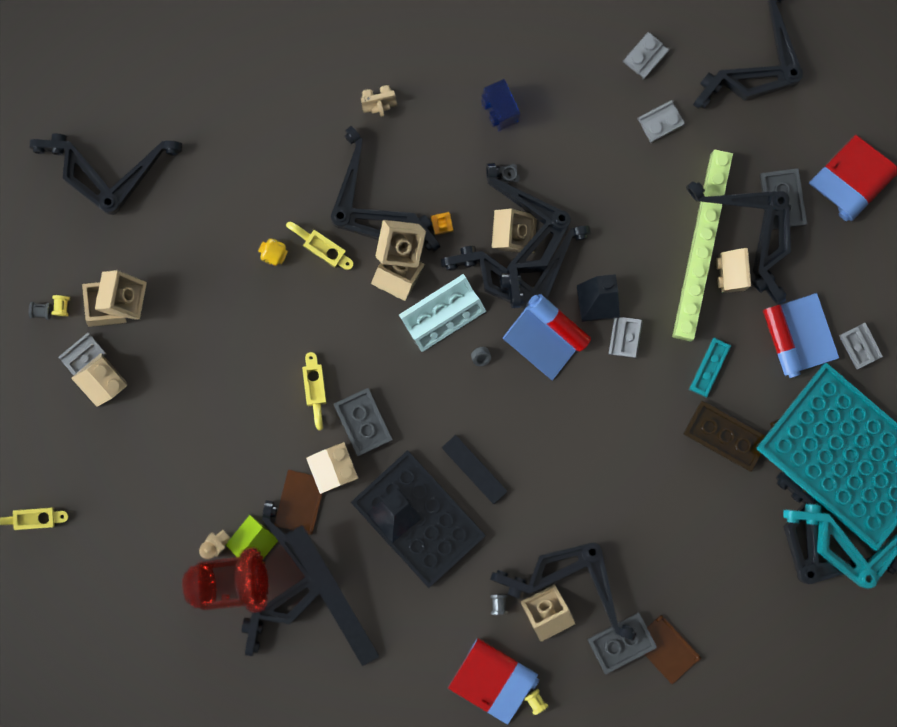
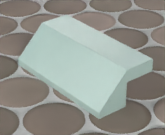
(442, 313)

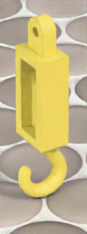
(320, 245)
(314, 390)
(29, 518)

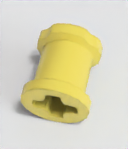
(60, 305)
(536, 702)

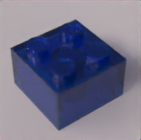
(500, 104)

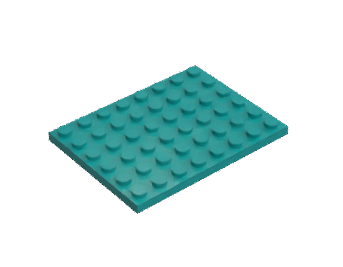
(840, 454)

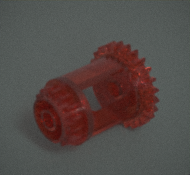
(250, 582)

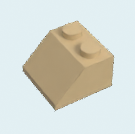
(512, 230)
(733, 270)
(397, 279)
(120, 295)
(99, 380)
(332, 468)
(547, 612)

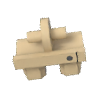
(378, 102)
(214, 545)

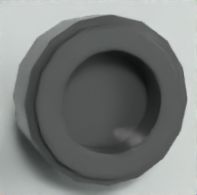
(481, 356)

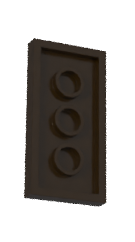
(725, 436)

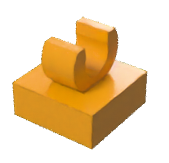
(442, 223)

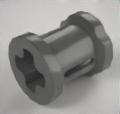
(40, 310)
(499, 604)

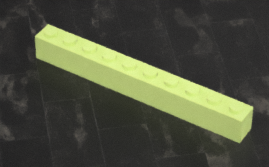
(702, 247)

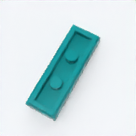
(710, 367)

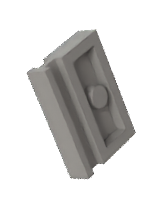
(646, 55)
(661, 121)
(625, 337)
(860, 346)
(81, 353)

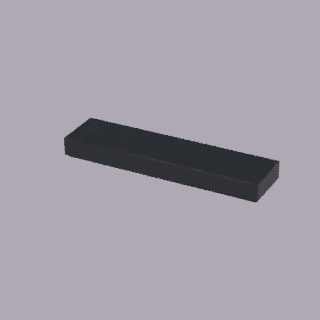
(474, 469)

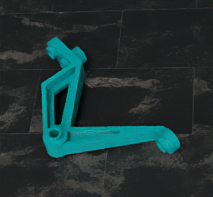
(865, 573)

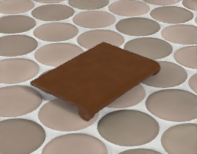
(298, 502)
(672, 653)

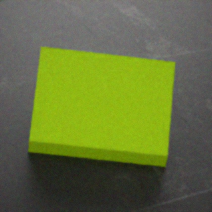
(252, 535)

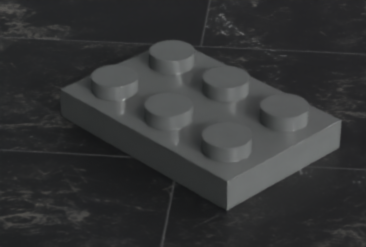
(790, 183)
(363, 422)
(615, 651)

